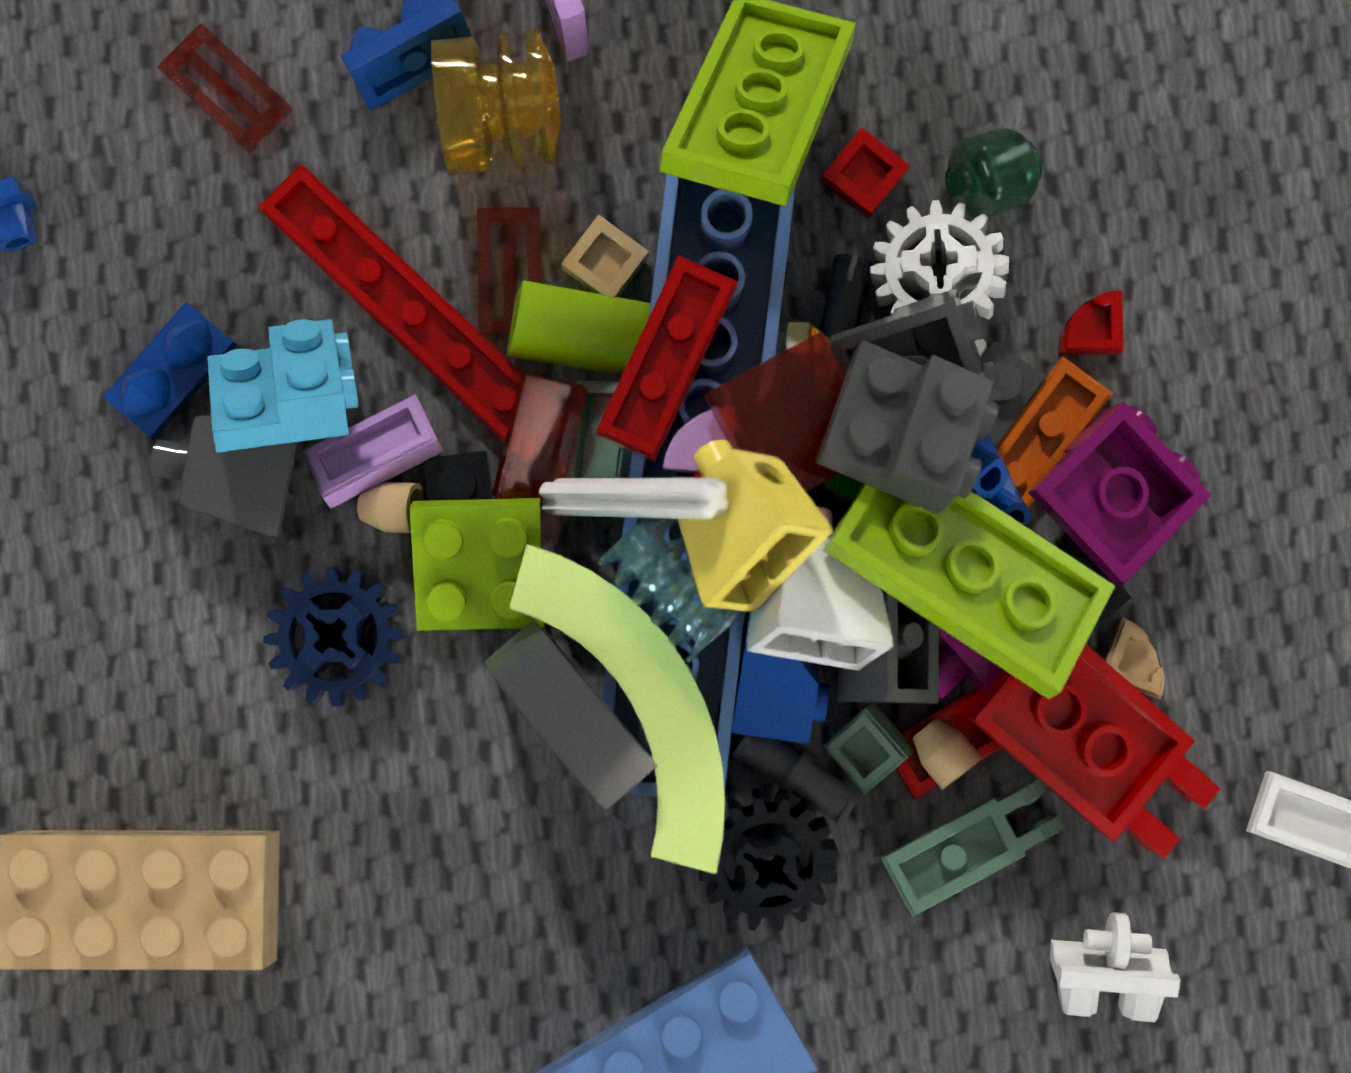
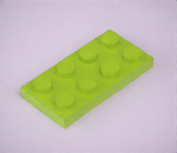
(758, 99)
(977, 580)

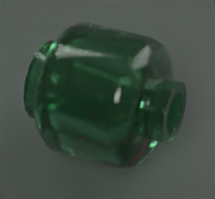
(993, 172)

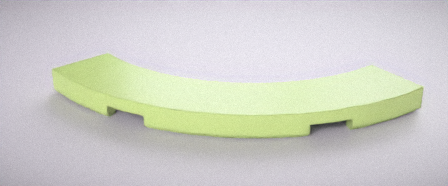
(658, 688)

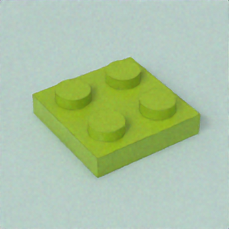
(470, 561)

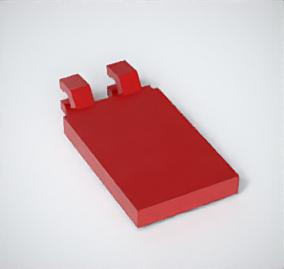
(1096, 748)

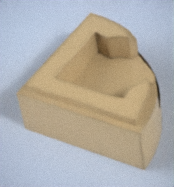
(1136, 659)

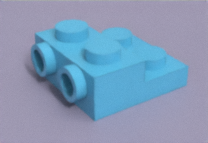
(284, 391)

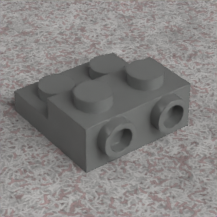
(924, 329)
(909, 427)

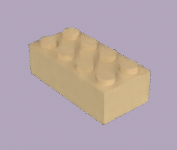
(139, 899)

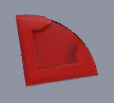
(1095, 327)

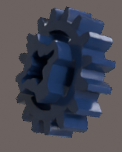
(314, 657)

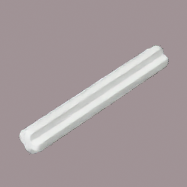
(635, 497)

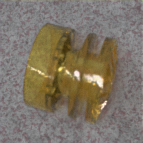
(494, 102)

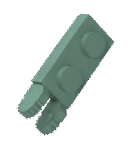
(966, 849)

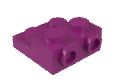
(1120, 491)

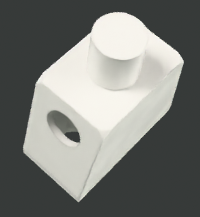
(823, 615)

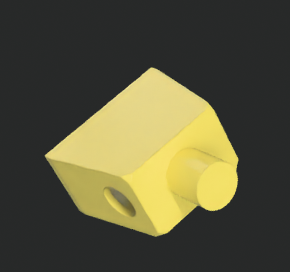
(760, 537)

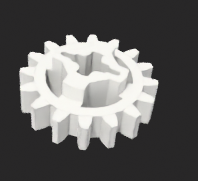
(963, 264)

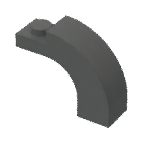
(569, 715)

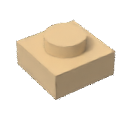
(605, 259)

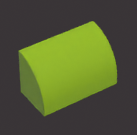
(575, 327)

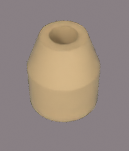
(389, 506)
(944, 752)

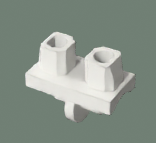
(1113, 963)

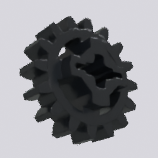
(772, 887)

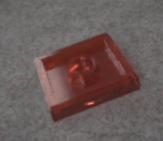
(783, 407)

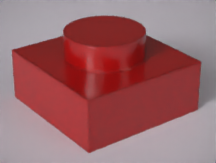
(864, 173)

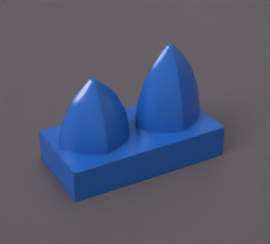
(400, 57)
(168, 371)

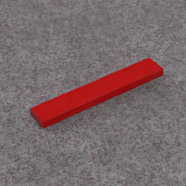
(395, 297)

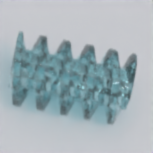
(668, 580)

